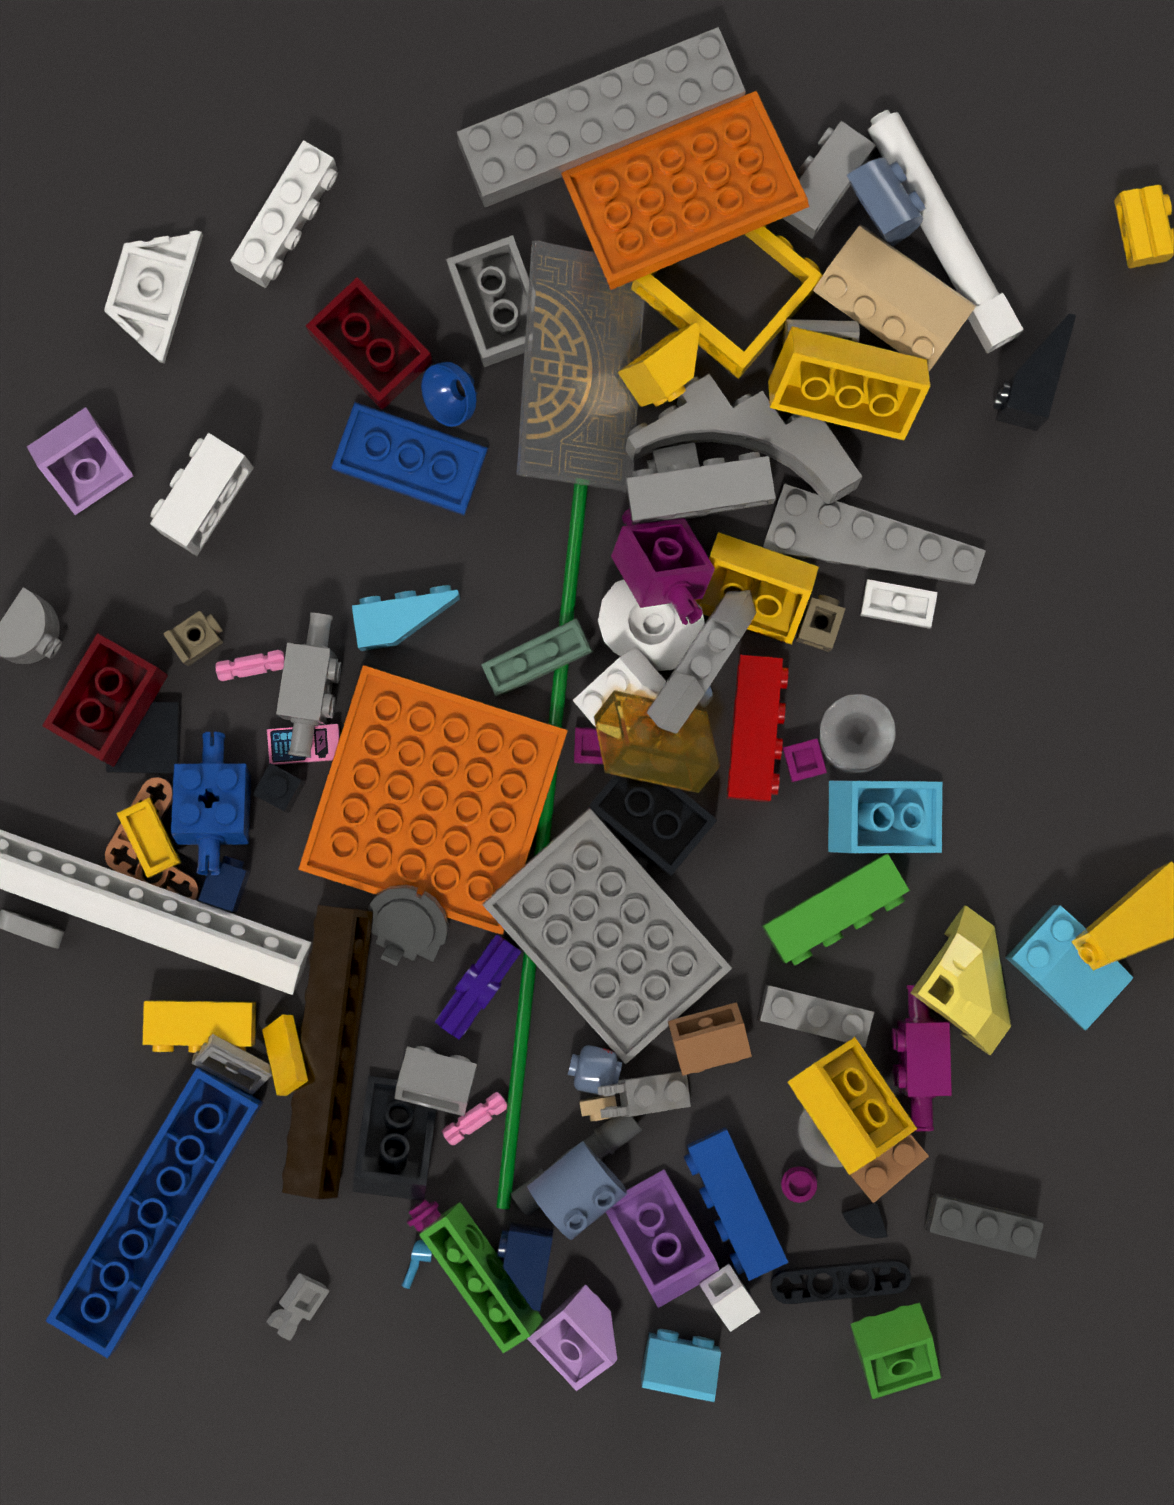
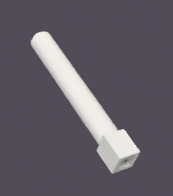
(993, 316)

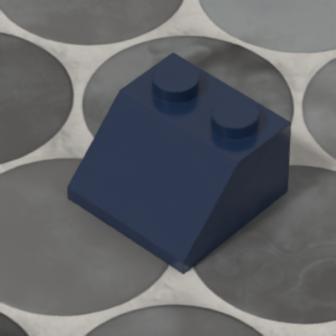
(526, 1259)

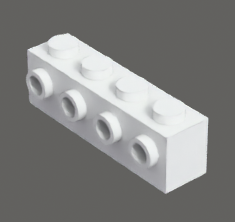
(285, 214)

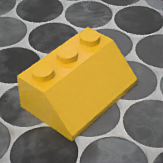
(776, 583)
(852, 1105)

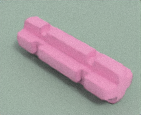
(250, 665)
(474, 1118)

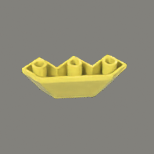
(968, 982)

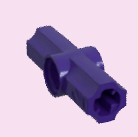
(478, 986)

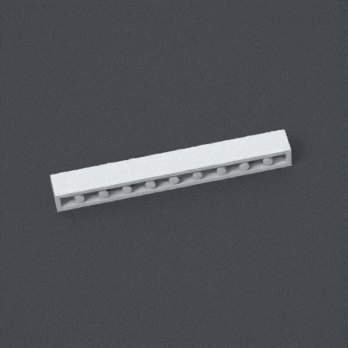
(151, 913)

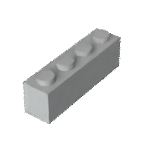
(701, 489)

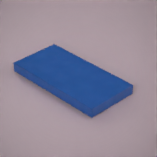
(409, 458)

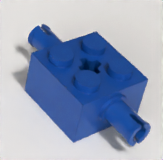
(227, 819)

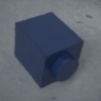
(227, 887)

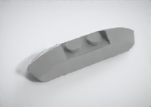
(703, 660)

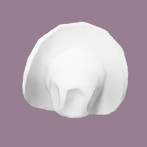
(651, 629)

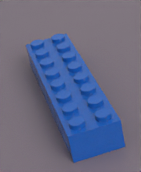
(154, 1212)

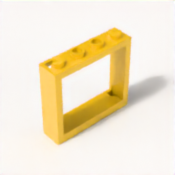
(713, 340)

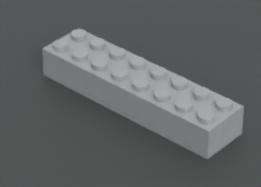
(598, 116)

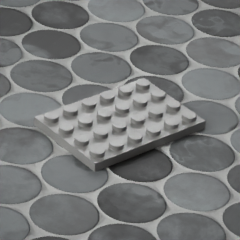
(607, 935)

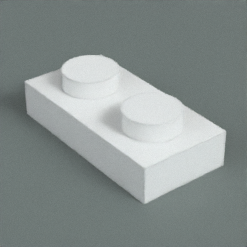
(898, 603)

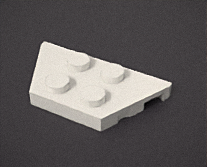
(152, 288)

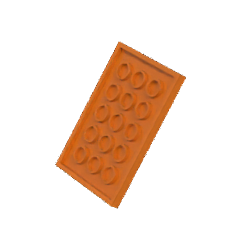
(684, 190)

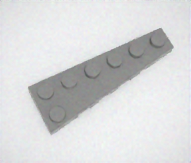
(856, 537)

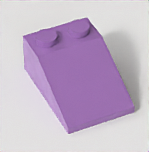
(662, 1239)

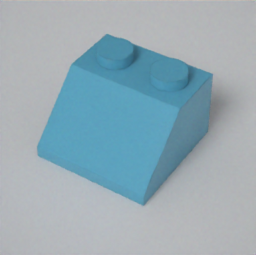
(681, 1365)

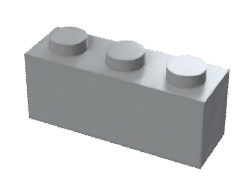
(825, 176)
(815, 1015)

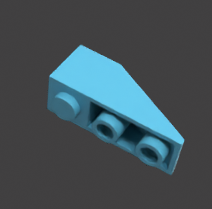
(392, 621)

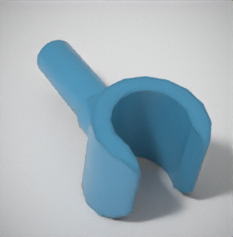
(419, 1253)

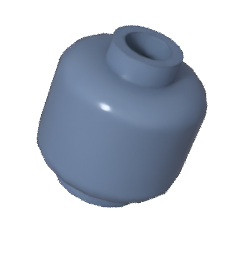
(594, 1069)

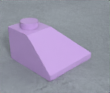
(578, 1338)

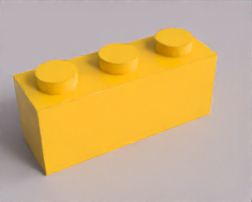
(195, 1021)

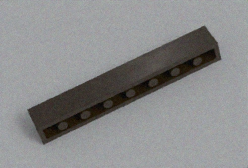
(328, 1052)

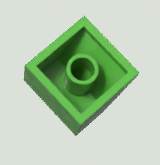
(896, 1350)

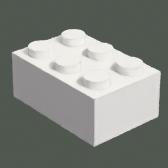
(201, 493)

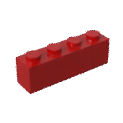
(755, 728)

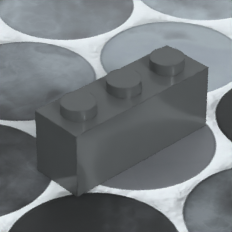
(983, 1225)

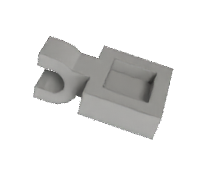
(299, 1302)

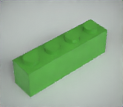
(836, 908)

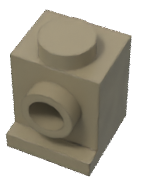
(821, 638)
(191, 651)

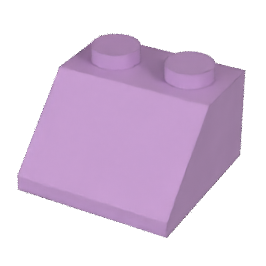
(79, 461)

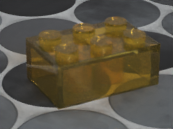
(642, 751)

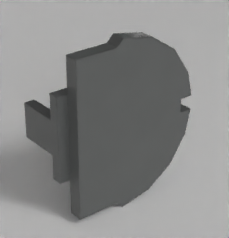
(408, 923)

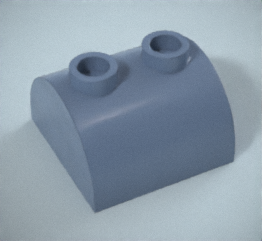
(886, 200)
(577, 1190)

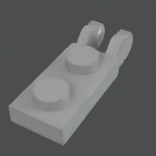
(647, 1094)

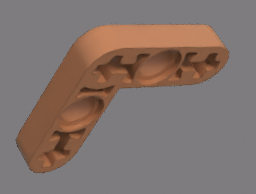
(121, 840)

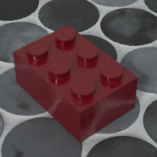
(369, 343)
(105, 700)

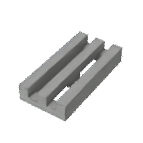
(235, 1061)

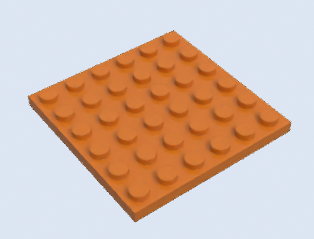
(431, 795)

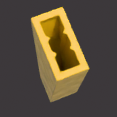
(1133, 923)

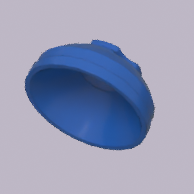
(442, 396)

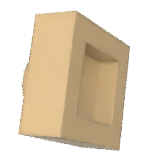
(592, 1106)

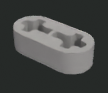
(30, 928)

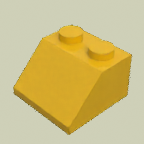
(663, 368)

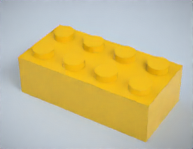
(848, 383)

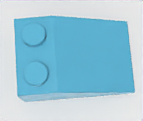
(885, 817)
(1059, 972)

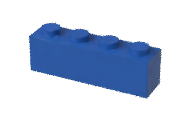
(736, 1203)

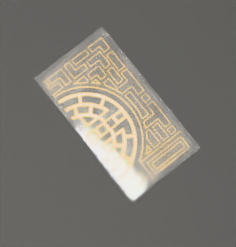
(572, 397)

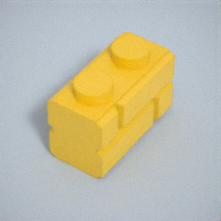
(1145, 225)

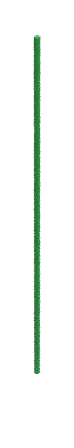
(542, 840)

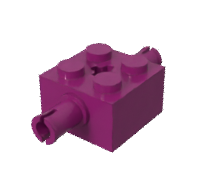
(663, 565)
(922, 1060)

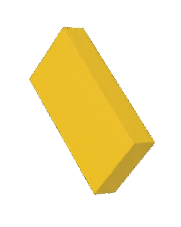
(148, 837)
(285, 1055)

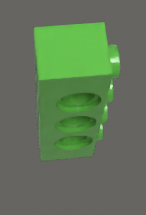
(480, 1277)

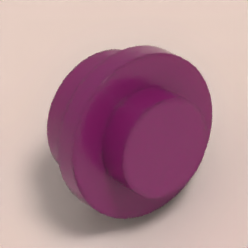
(799, 1184)
(423, 1214)

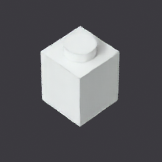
(729, 1297)

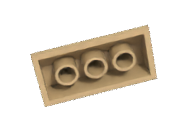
(894, 297)

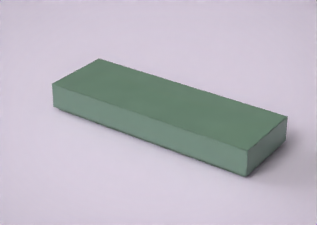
(537, 657)

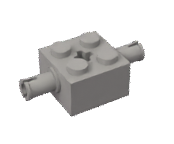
(308, 684)

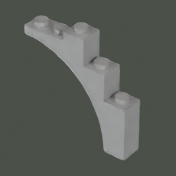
(707, 416)

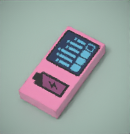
(323, 745)

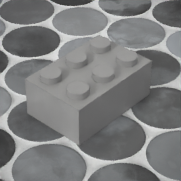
(493, 298)

